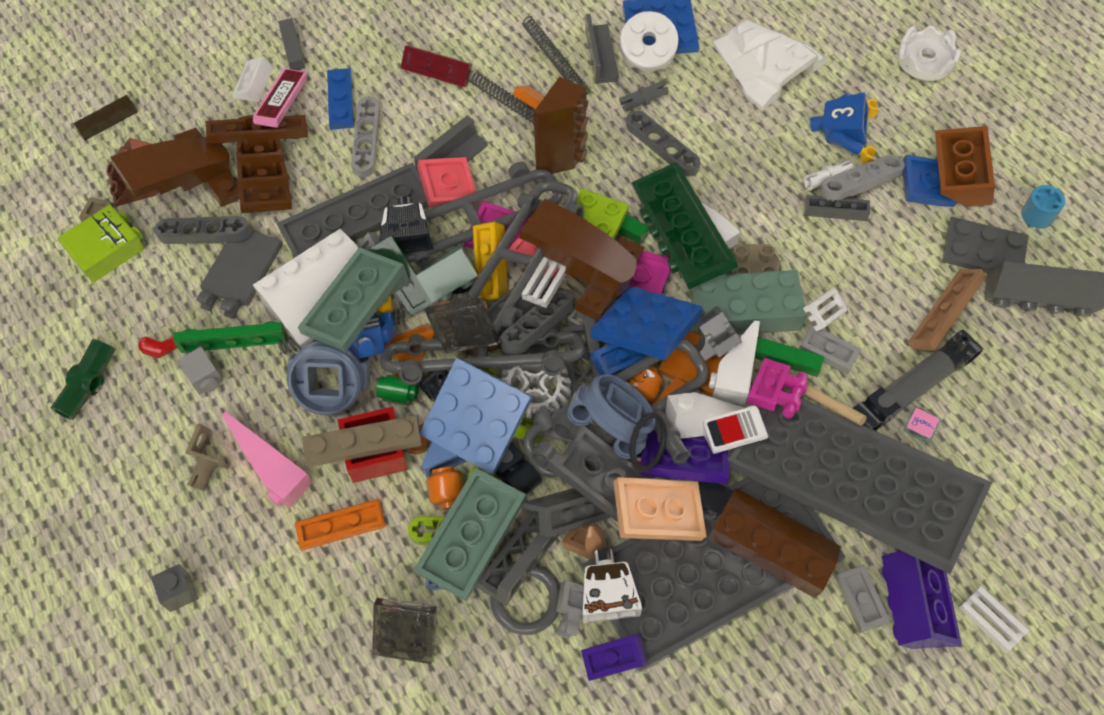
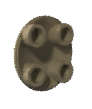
(755, 258)

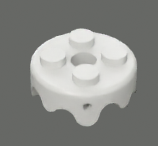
(932, 43)
(648, 57)

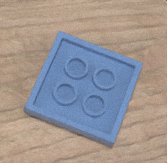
(475, 415)

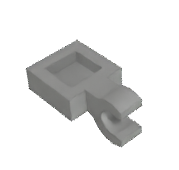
(571, 605)

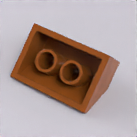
(965, 165)

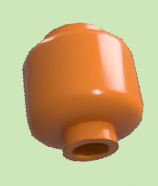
(444, 486)

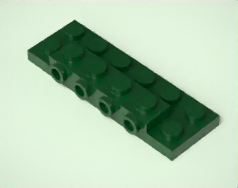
(682, 226)

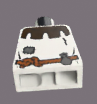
(609, 590)

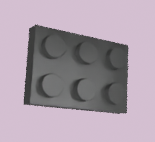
(982, 245)

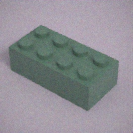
(762, 296)

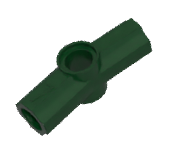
(83, 379)

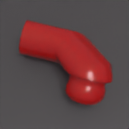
(156, 348)

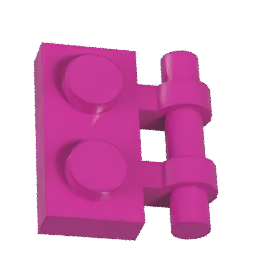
(769, 385)

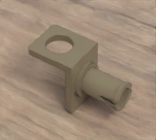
(204, 463)

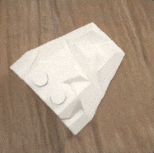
(765, 59)

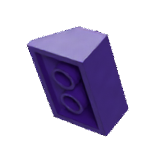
(920, 603)

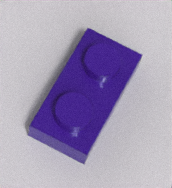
(614, 657)

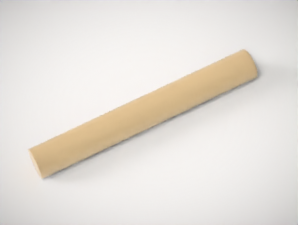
(835, 405)

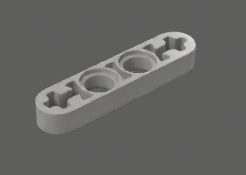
(362, 137)

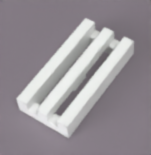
(533, 282)
(816, 314)
(1001, 611)

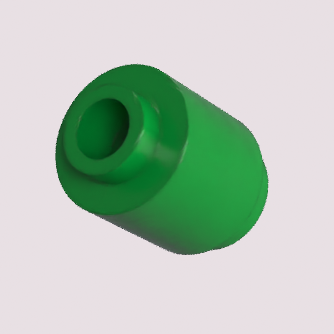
(394, 390)

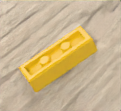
(486, 239)

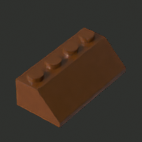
(561, 127)
(776, 543)

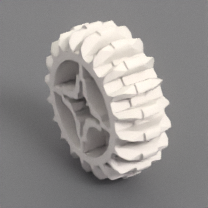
(542, 380)

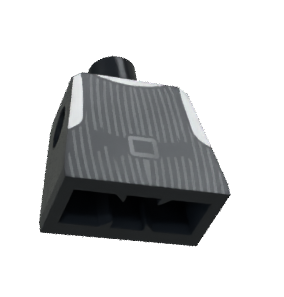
(407, 225)

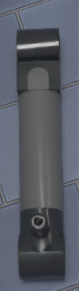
(888, 401)
(513, 468)

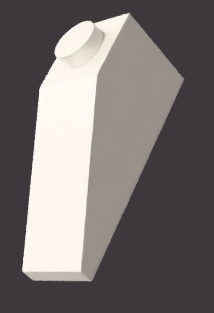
(735, 369)
(690, 409)

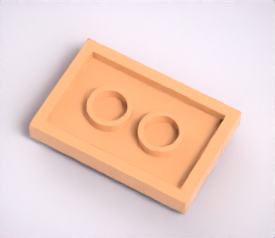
(659, 509)

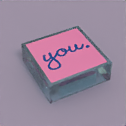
(921, 424)

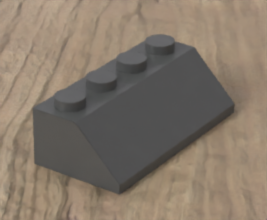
(1045, 287)

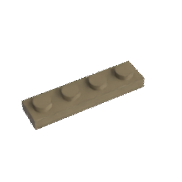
(361, 441)

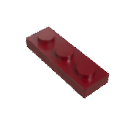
(436, 65)

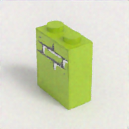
(102, 242)

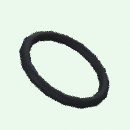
(637, 428)

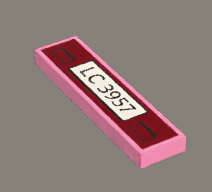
(280, 98)

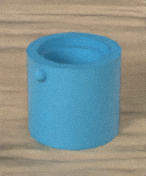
(1043, 206)

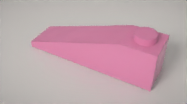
(278, 474)

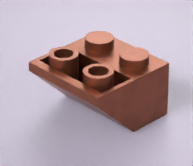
(118, 188)

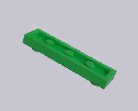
(230, 337)

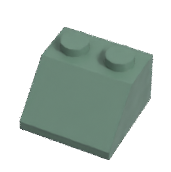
(447, 274)

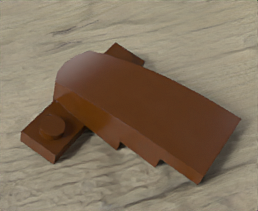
(259, 158)
(178, 163)
(585, 253)

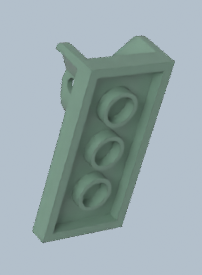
(353, 299)
(470, 534)

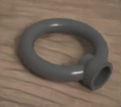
(532, 627)

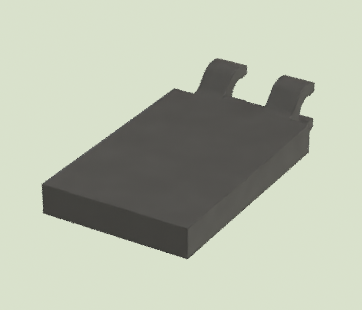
(236, 271)

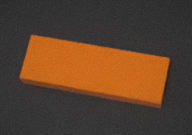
(340, 524)

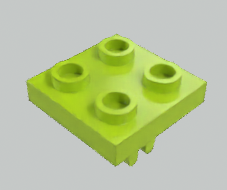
(603, 211)

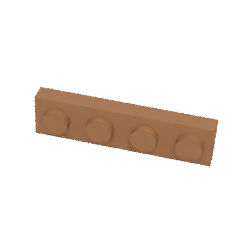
(946, 309)

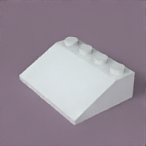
(300, 283)

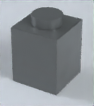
(174, 588)

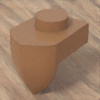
(585, 540)

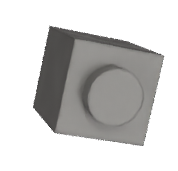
(200, 371)

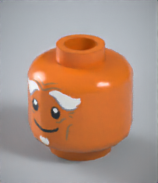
(647, 383)

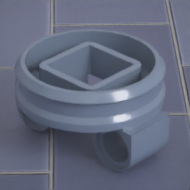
(302, 376)
(615, 408)

